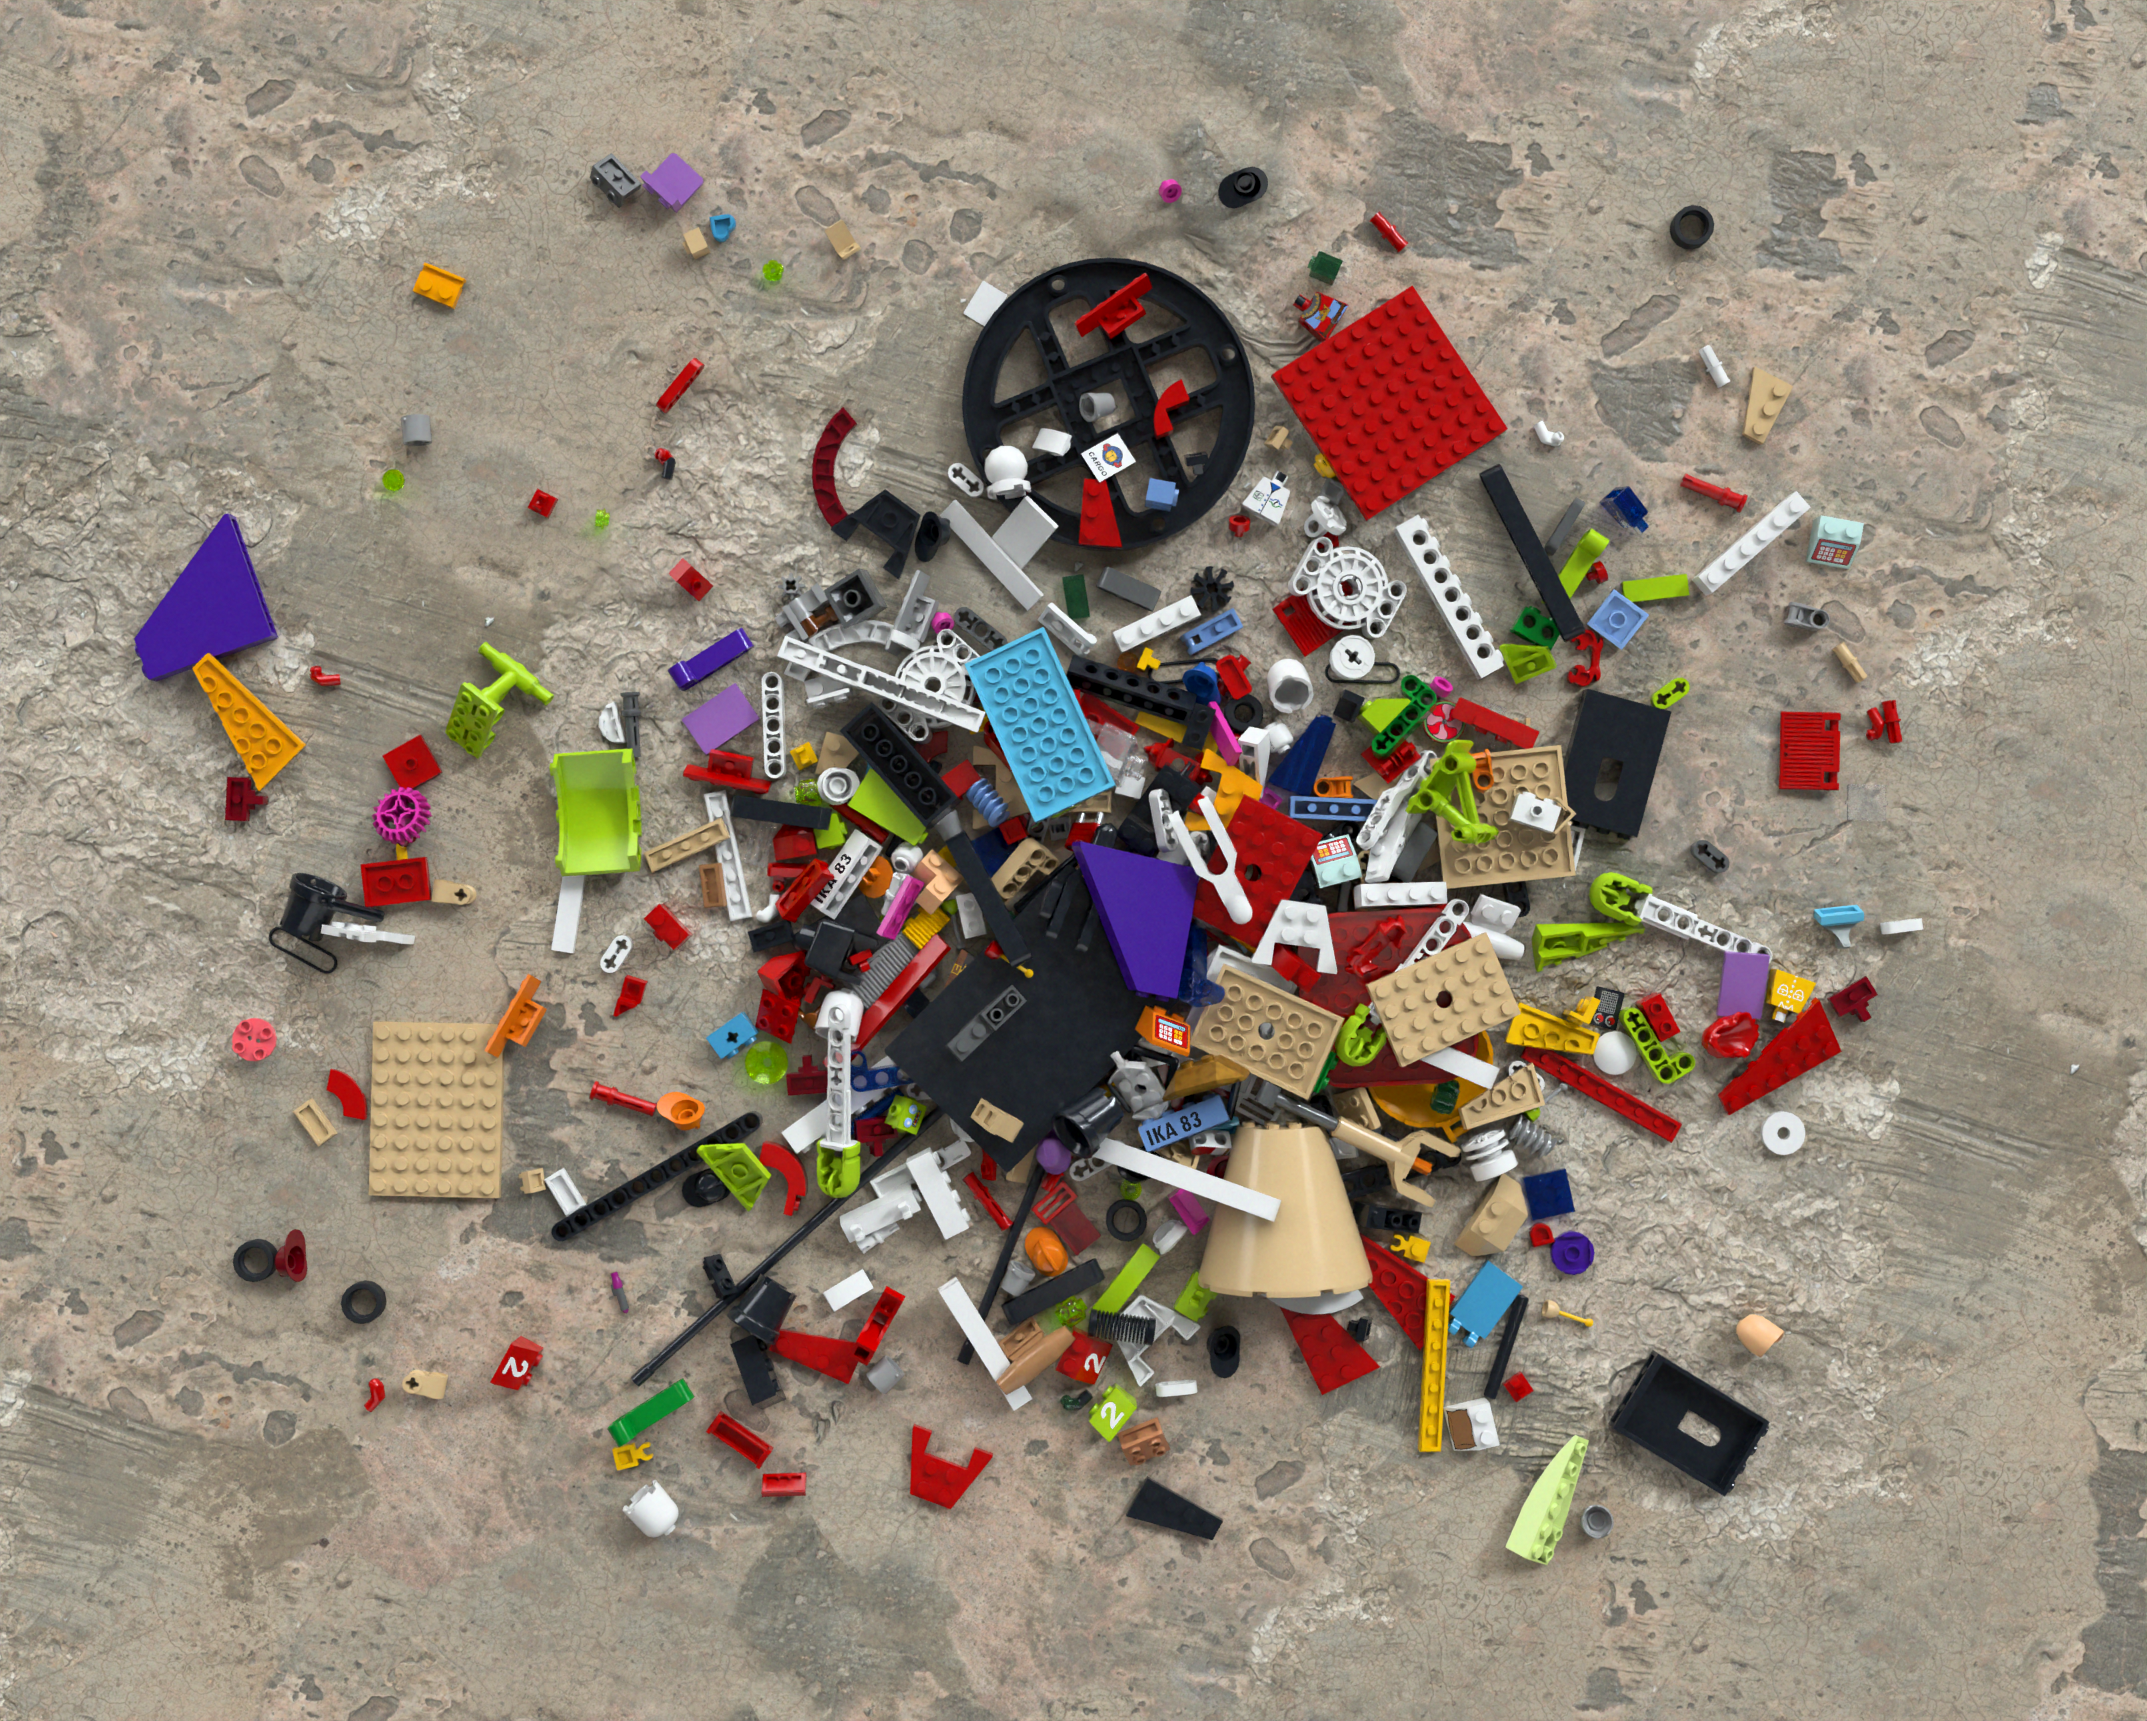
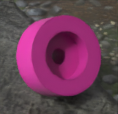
(1170, 190)
(942, 621)
(1441, 687)

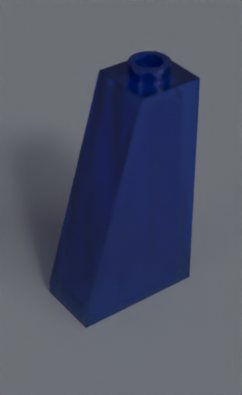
(1302, 762)

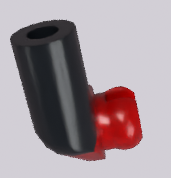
(667, 461)

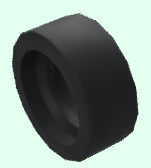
(1700, 212)
(1110, 1218)
(241, 1269)
(349, 1311)

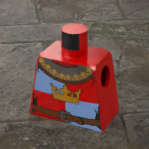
(1320, 314)

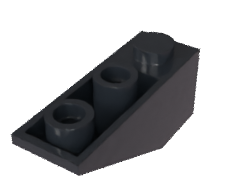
(1386, 1217)

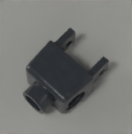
(830, 947)

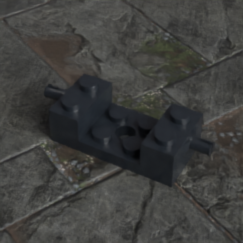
(1138, 826)

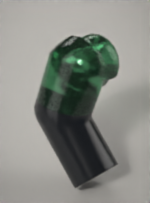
(1076, 1403)

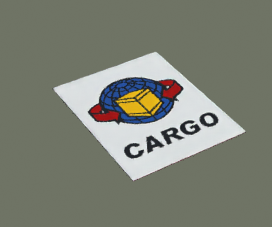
(1108, 457)

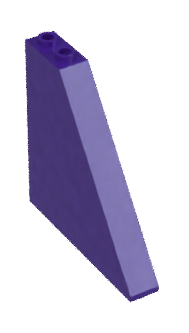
(209, 608)
(1144, 913)

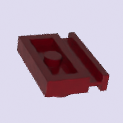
(1075, 1228)

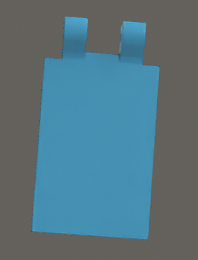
(1483, 1303)

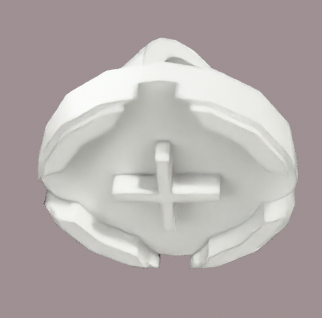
(1328, 518)

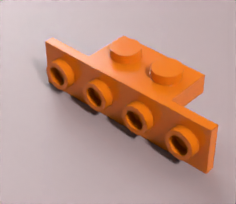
(519, 1020)

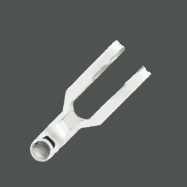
(1390, 800)
(1227, 882)

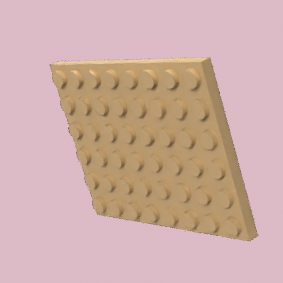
(435, 1110)

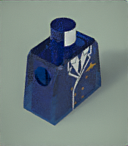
(1626, 508)

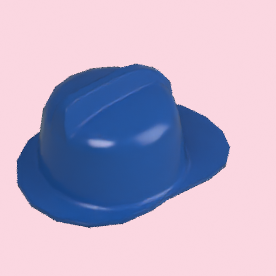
(1203, 682)

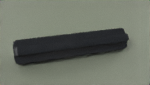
(355, 910)

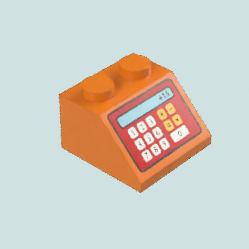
(1165, 1029)

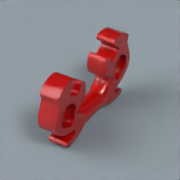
(1582, 676)

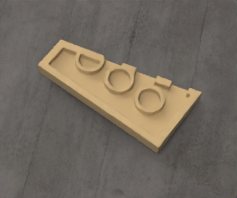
(1508, 1097)

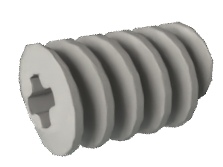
(1531, 1137)

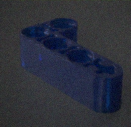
(1194, 985)
(870, 1074)

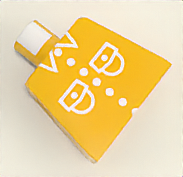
(1787, 993)

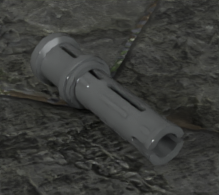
(631, 713)

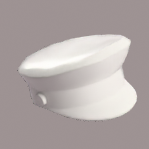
(837, 785)
(1168, 1235)

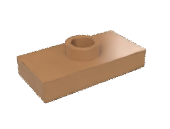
(712, 885)

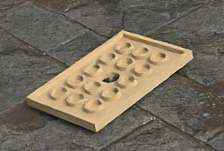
(1409, 1005)
(1300, 1040)

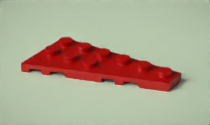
(1787, 1056)
(1399, 1289)
(1328, 1350)

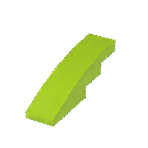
(1126, 1280)

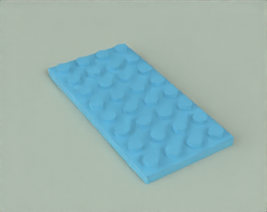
(1040, 725)

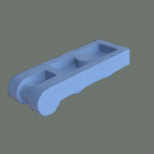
(1212, 631)

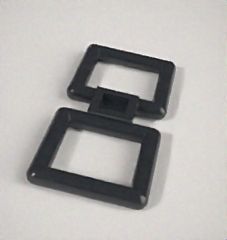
(1173, 1066)

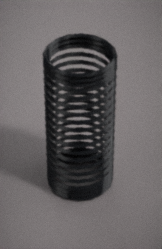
(1121, 1319)

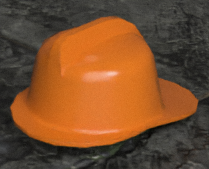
(681, 1110)
(1046, 1251)

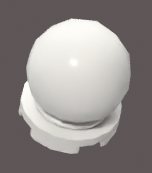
(1006, 471)

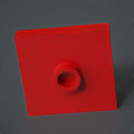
(412, 763)

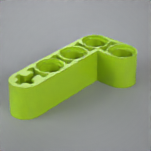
(1581, 559)
(1651, 1042)

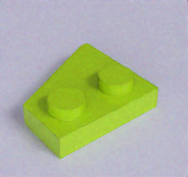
(1527, 660)

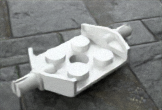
(1144, 1103)

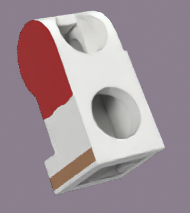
(1210, 1143)

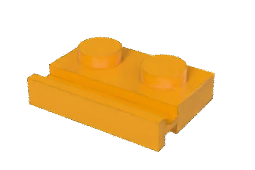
(439, 285)

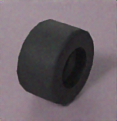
(1255, 706)

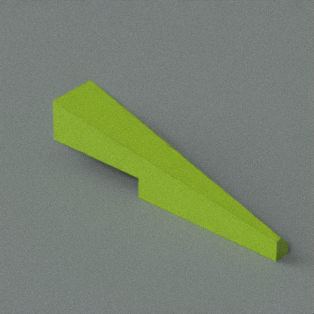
(1560, 941)

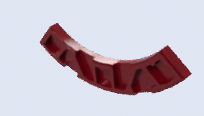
(824, 465)

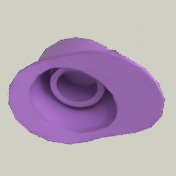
(1053, 1154)

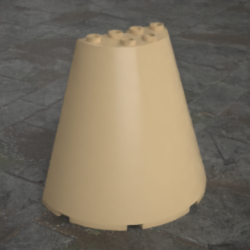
(1314, 1234)

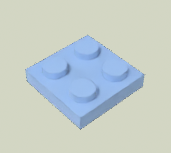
(1617, 619)

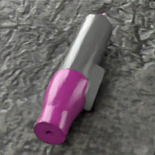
(617, 1290)

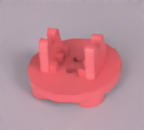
(251, 1049)

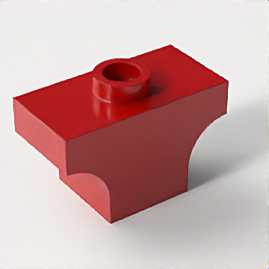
(690, 579)

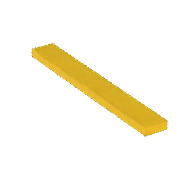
(1434, 1365)

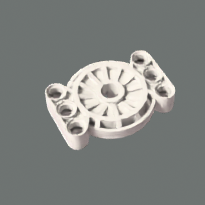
(1368, 584)
(940, 666)

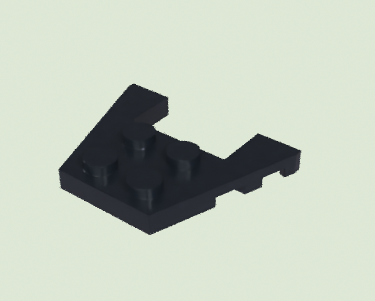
(888, 520)

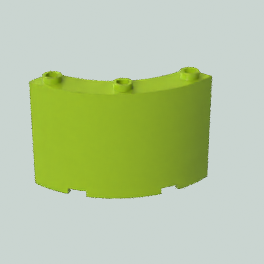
(597, 812)

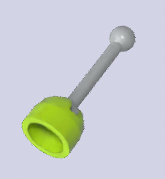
(950, 908)
(1534, 1114)

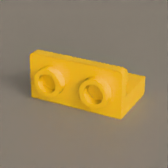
(1586, 1010)

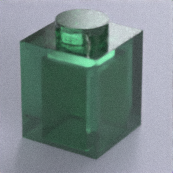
(1324, 267)

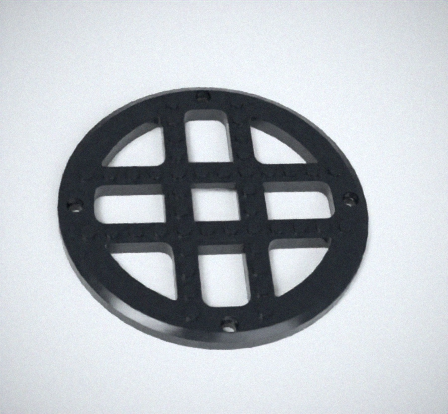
(1203, 328)

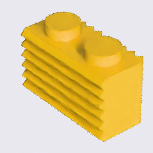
(924, 926)

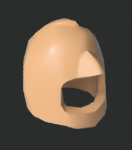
(1758, 1334)

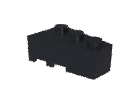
(757, 1372)

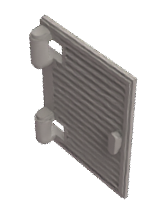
(885, 967)

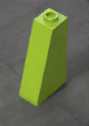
(884, 807)

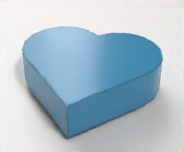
(722, 226)

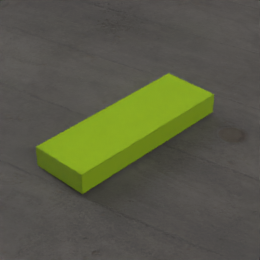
(1656, 588)

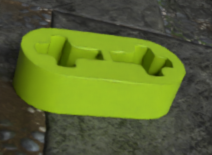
(1673, 697)

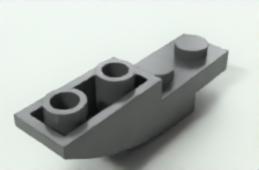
(985, 1023)

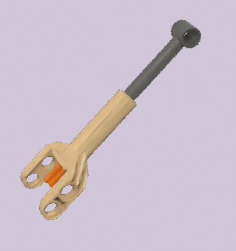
(1399, 1155)

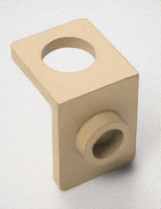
(842, 239)
(1566, 823)

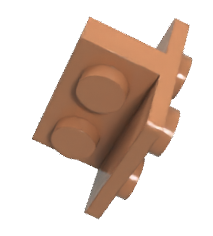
(1143, 1442)

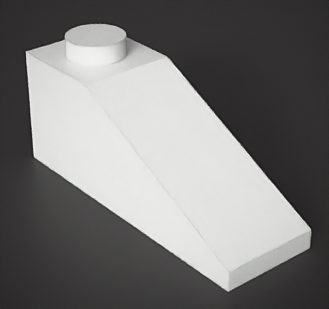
(1255, 754)

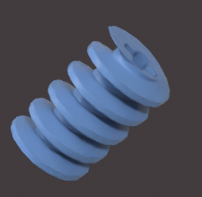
(988, 803)

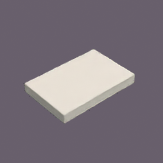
(1024, 532)

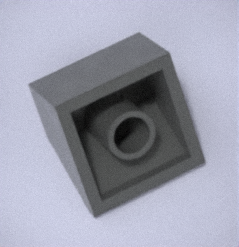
(855, 598)

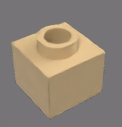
(695, 243)

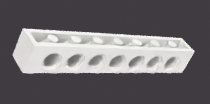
(1447, 609)

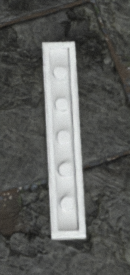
(992, 555)
(729, 856)

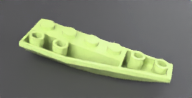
(1548, 1505)

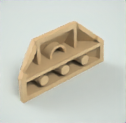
(1495, 1219)

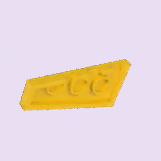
(1549, 1032)

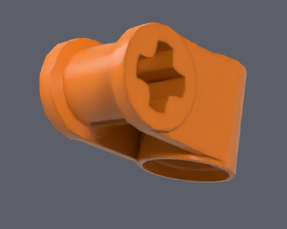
(1484, 769)
(1336, 787)

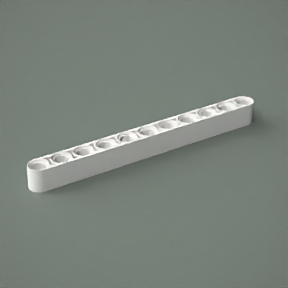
(1189, 1179)

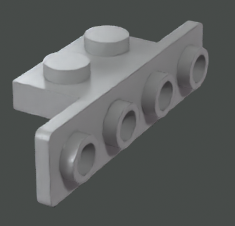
(915, 612)

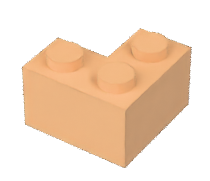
(939, 881)

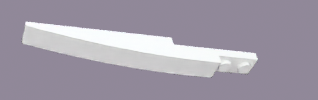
(881, 684)

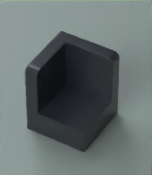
(1348, 706)
(916, 1003)

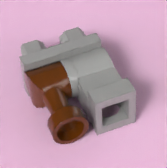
(801, 615)

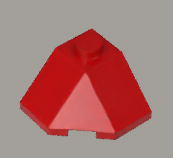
(794, 842)
(785, 975)

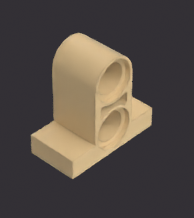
(996, 1120)

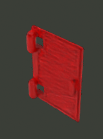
(1304, 626)
(1809, 750)

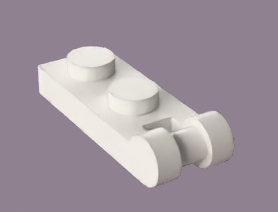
(1067, 630)

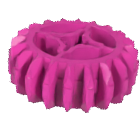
(395, 809)

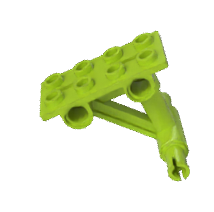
(480, 710)
(1436, 791)

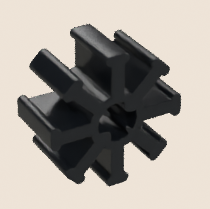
(1210, 581)

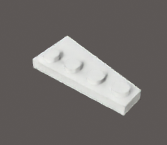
(1383, 853)

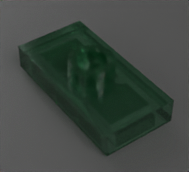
(1076, 596)

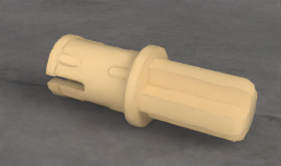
(1849, 662)

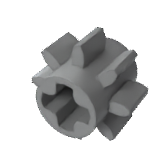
(792, 580)

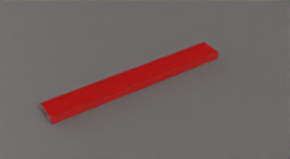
(897, 993)
(1603, 1092)

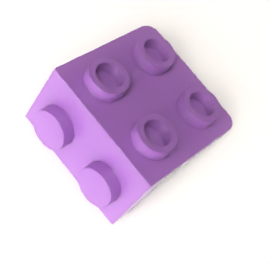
(672, 182)

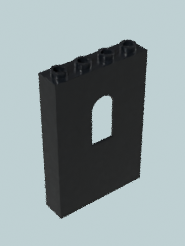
(1622, 732)
(1658, 1405)

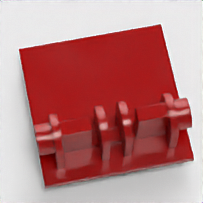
(1396, 763)
(778, 1015)

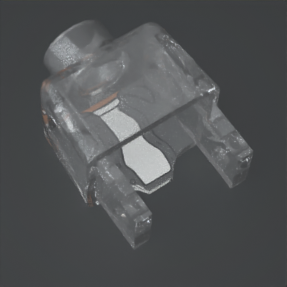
(1119, 752)

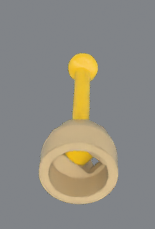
(1551, 1309)

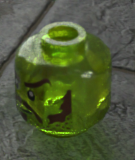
(807, 792)
(1071, 1311)

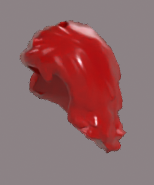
(1731, 1036)

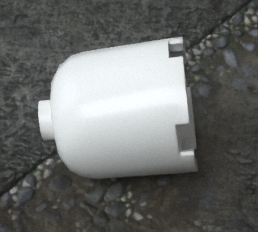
(1289, 686)
(846, 997)
(652, 1510)

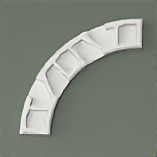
(838, 636)
(1319, 1304)

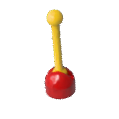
(995, 951)

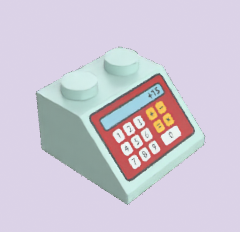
(1834, 541)
(1335, 861)

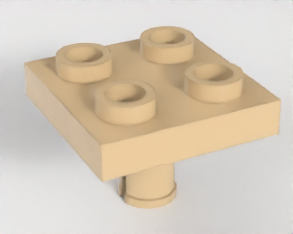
(1357, 1107)

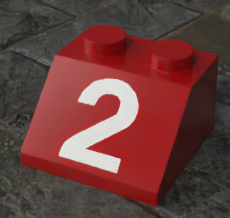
(1084, 1357)
(517, 1364)

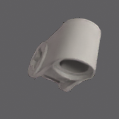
(1802, 617)

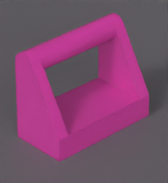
(1188, 1209)

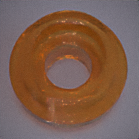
(1128, 655)

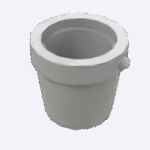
(1096, 405)
(949, 825)
(1017, 1278)

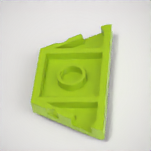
(737, 1170)

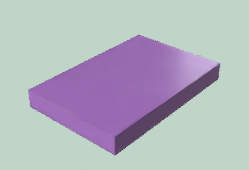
(721, 719)
(1743, 983)

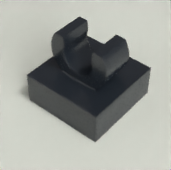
(1059, 828)
(1362, 1327)

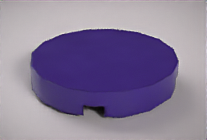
(1572, 1252)

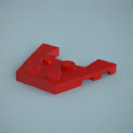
(940, 1479)

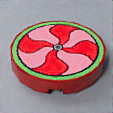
(1441, 726)

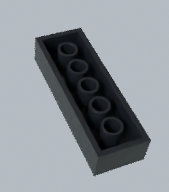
(900, 766)

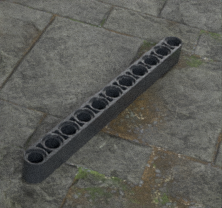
(648, 1181)

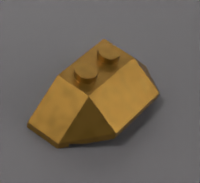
(1204, 1075)

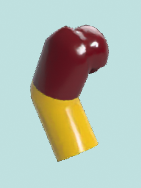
(401, 850)

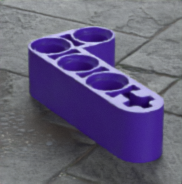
(691, 672)

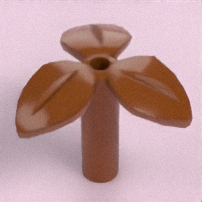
(810, 1018)

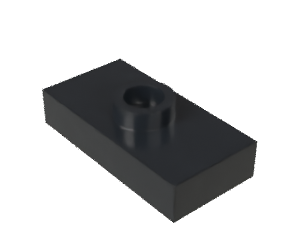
(771, 935)

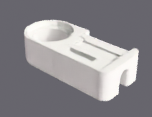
(954, 1153)

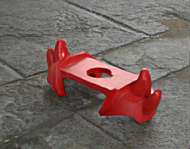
(1161, 753)
(1385, 934)

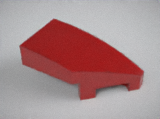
(631, 994)

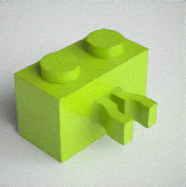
(1194, 1299)

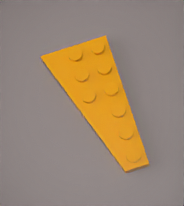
(254, 730)

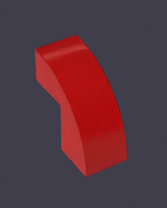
(1172, 398)

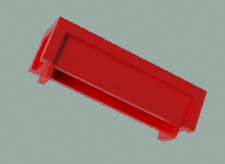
(804, 890)
(740, 1439)

